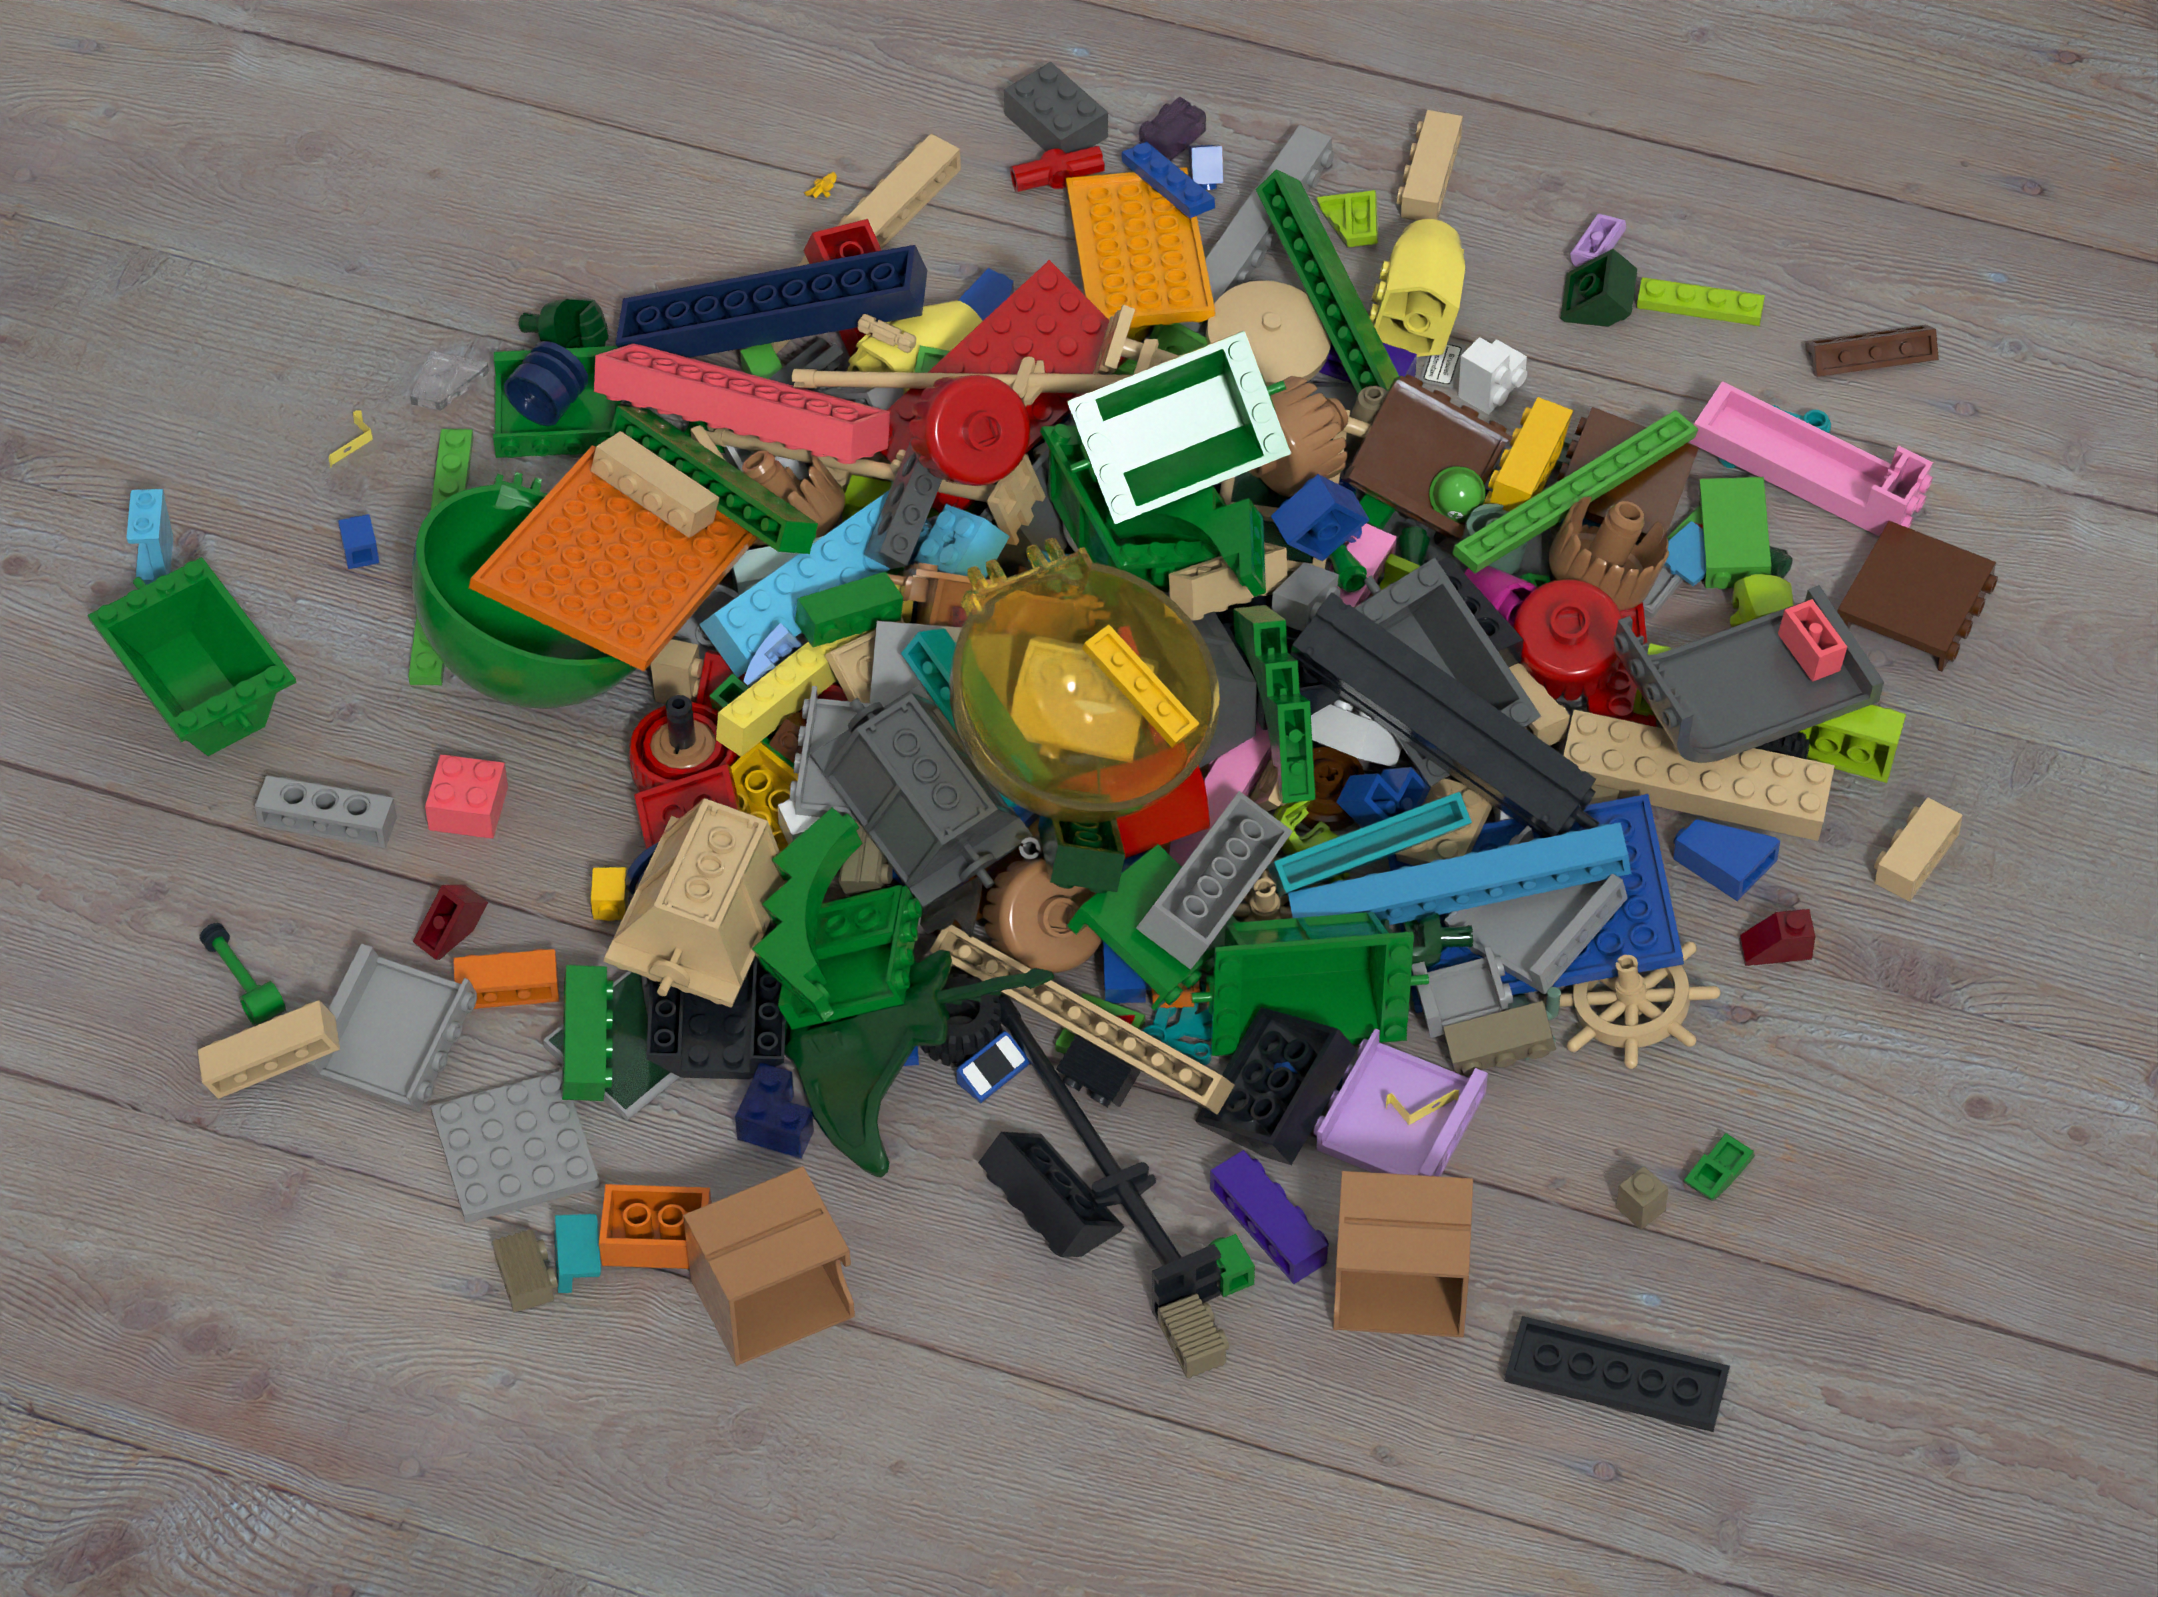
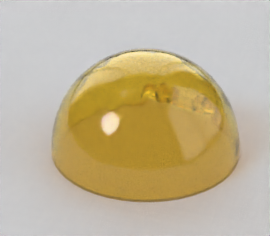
(1046, 716)

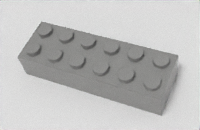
(1214, 880)

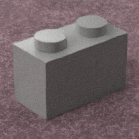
(1304, 594)

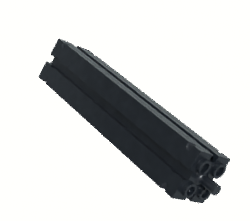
(1444, 720)

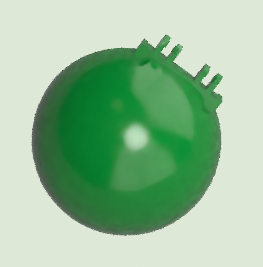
(482, 639)

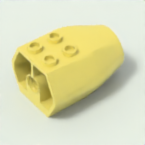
(1420, 289)
(939, 327)

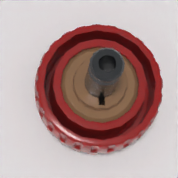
(676, 743)

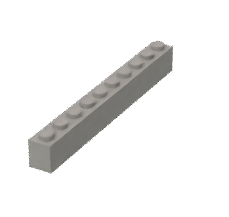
(1251, 230)

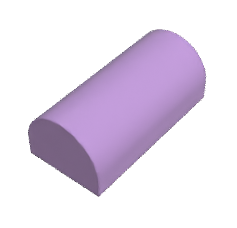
(1598, 238)

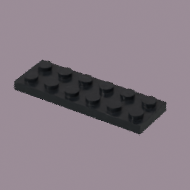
(1617, 1373)

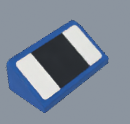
(991, 1067)

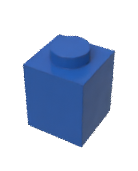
(358, 541)

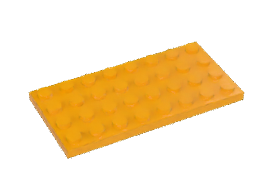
(1138, 251)

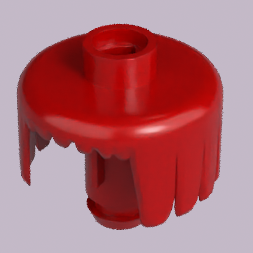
(970, 429)
(1568, 637)

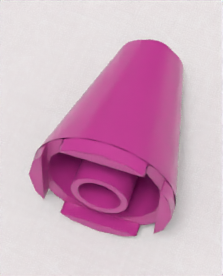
(1502, 590)

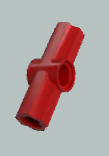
(1056, 167)

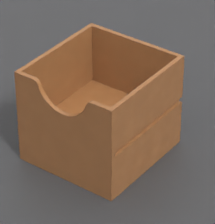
(1403, 1254)
(769, 1265)

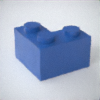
(1379, 797)

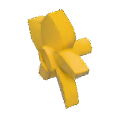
(822, 185)

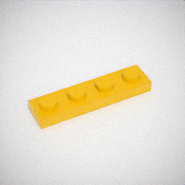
(1140, 686)

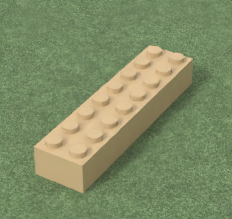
(1744, 789)

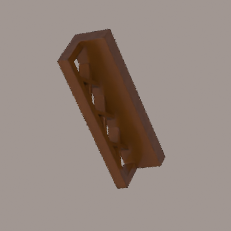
(1873, 350)

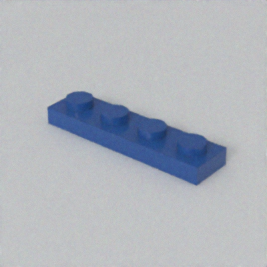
(1168, 180)

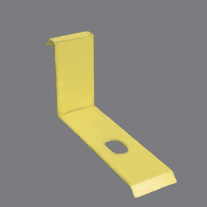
(356, 443)
(1411, 1118)

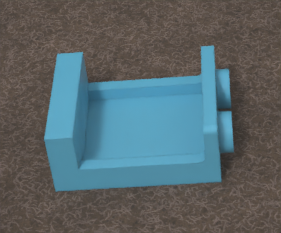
(152, 529)

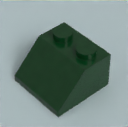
(1600, 291)

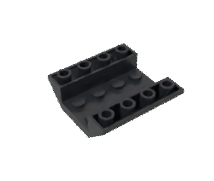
(714, 1040)

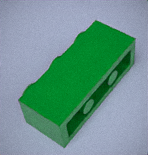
(848, 609)

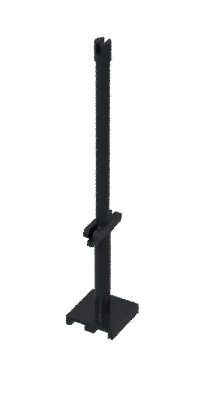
(1178, 1274)

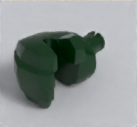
(568, 323)
(1432, 937)

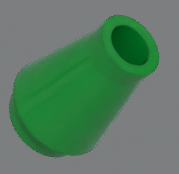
(1350, 570)

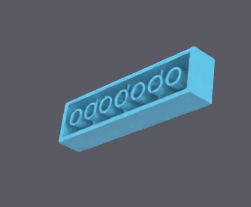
(833, 561)

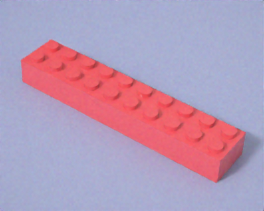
(742, 403)

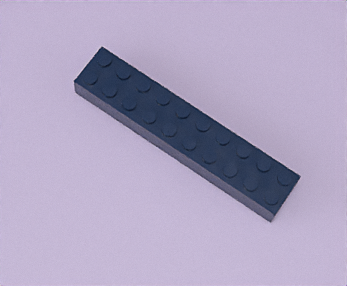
(777, 304)

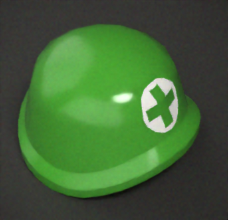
(1457, 493)

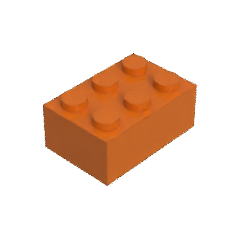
(647, 1225)

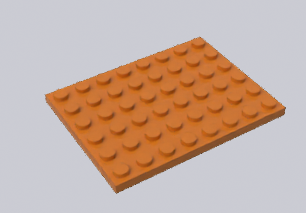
(608, 567)

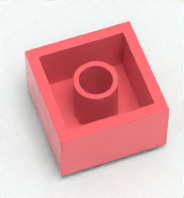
(466, 796)

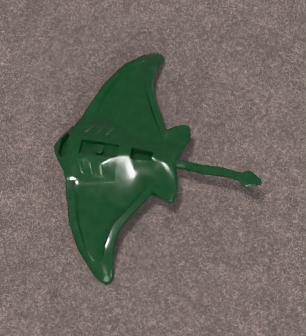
(856, 1058)

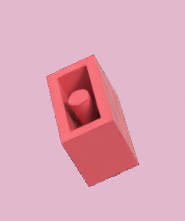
(1812, 640)

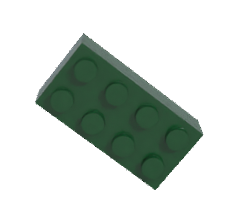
(1082, 854)

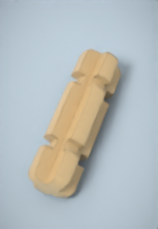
(887, 333)

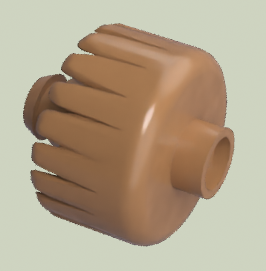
(1308, 430)
(816, 497)
(1609, 553)
(1032, 918)

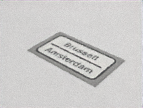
(1443, 368)

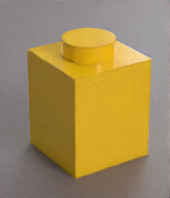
(609, 893)

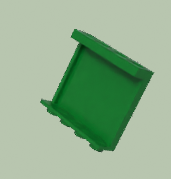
(581, 426)
(1118, 914)
(865, 978)

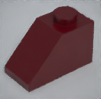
(449, 919)
(1779, 939)

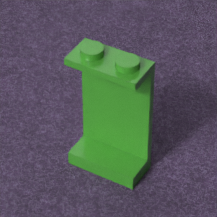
(1734, 529)

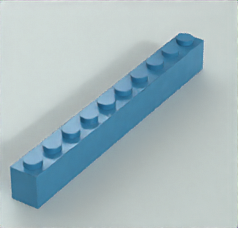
(1473, 878)

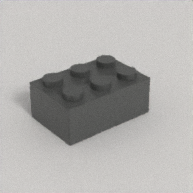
(1055, 111)

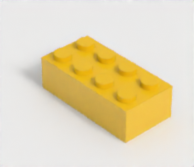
(1532, 455)

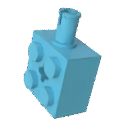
(960, 542)

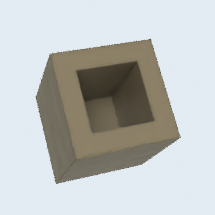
(1642, 1197)

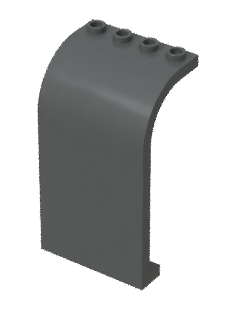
(1744, 685)

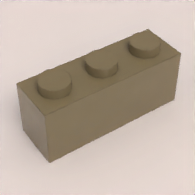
(1500, 1038)

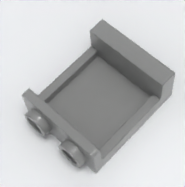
(1462, 992)

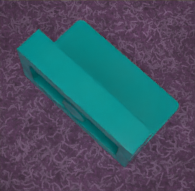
(576, 1249)

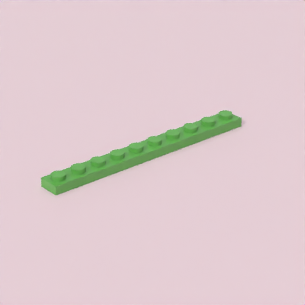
(450, 478)
(1589, 481)

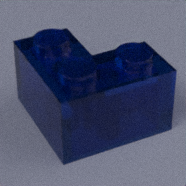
(770, 1117)

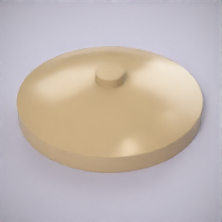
(1278, 325)

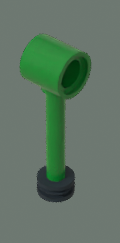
(259, 1001)

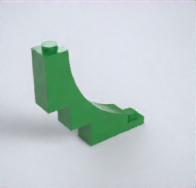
(1231, 529)
(1286, 711)
(808, 870)

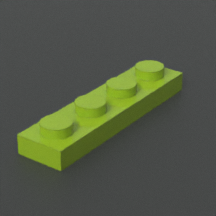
(1700, 301)

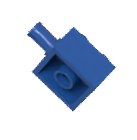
(1320, 518)

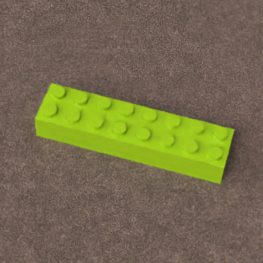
(1855, 742)

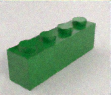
(585, 1033)

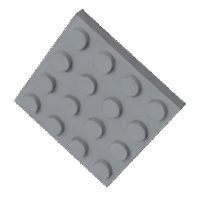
(514, 1147)

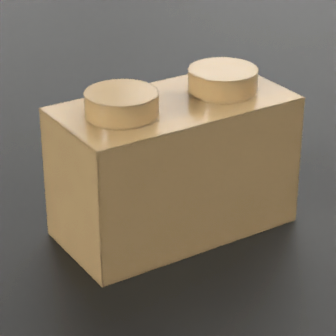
(677, 671)

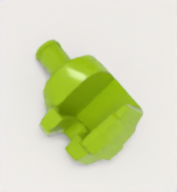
(1759, 596)
(1291, 816)

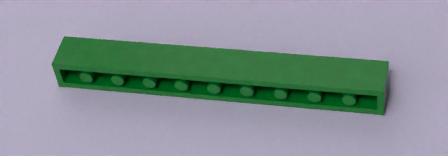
(1326, 282)
(739, 495)

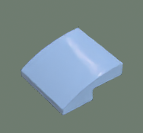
(771, 653)

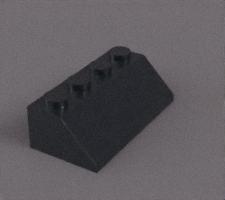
(1048, 1193)

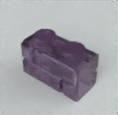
(1174, 128)

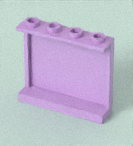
(1378, 1138)

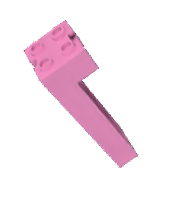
(1813, 461)

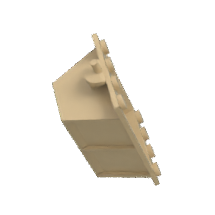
(701, 904)

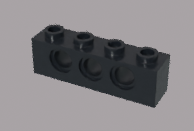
(1497, 628)

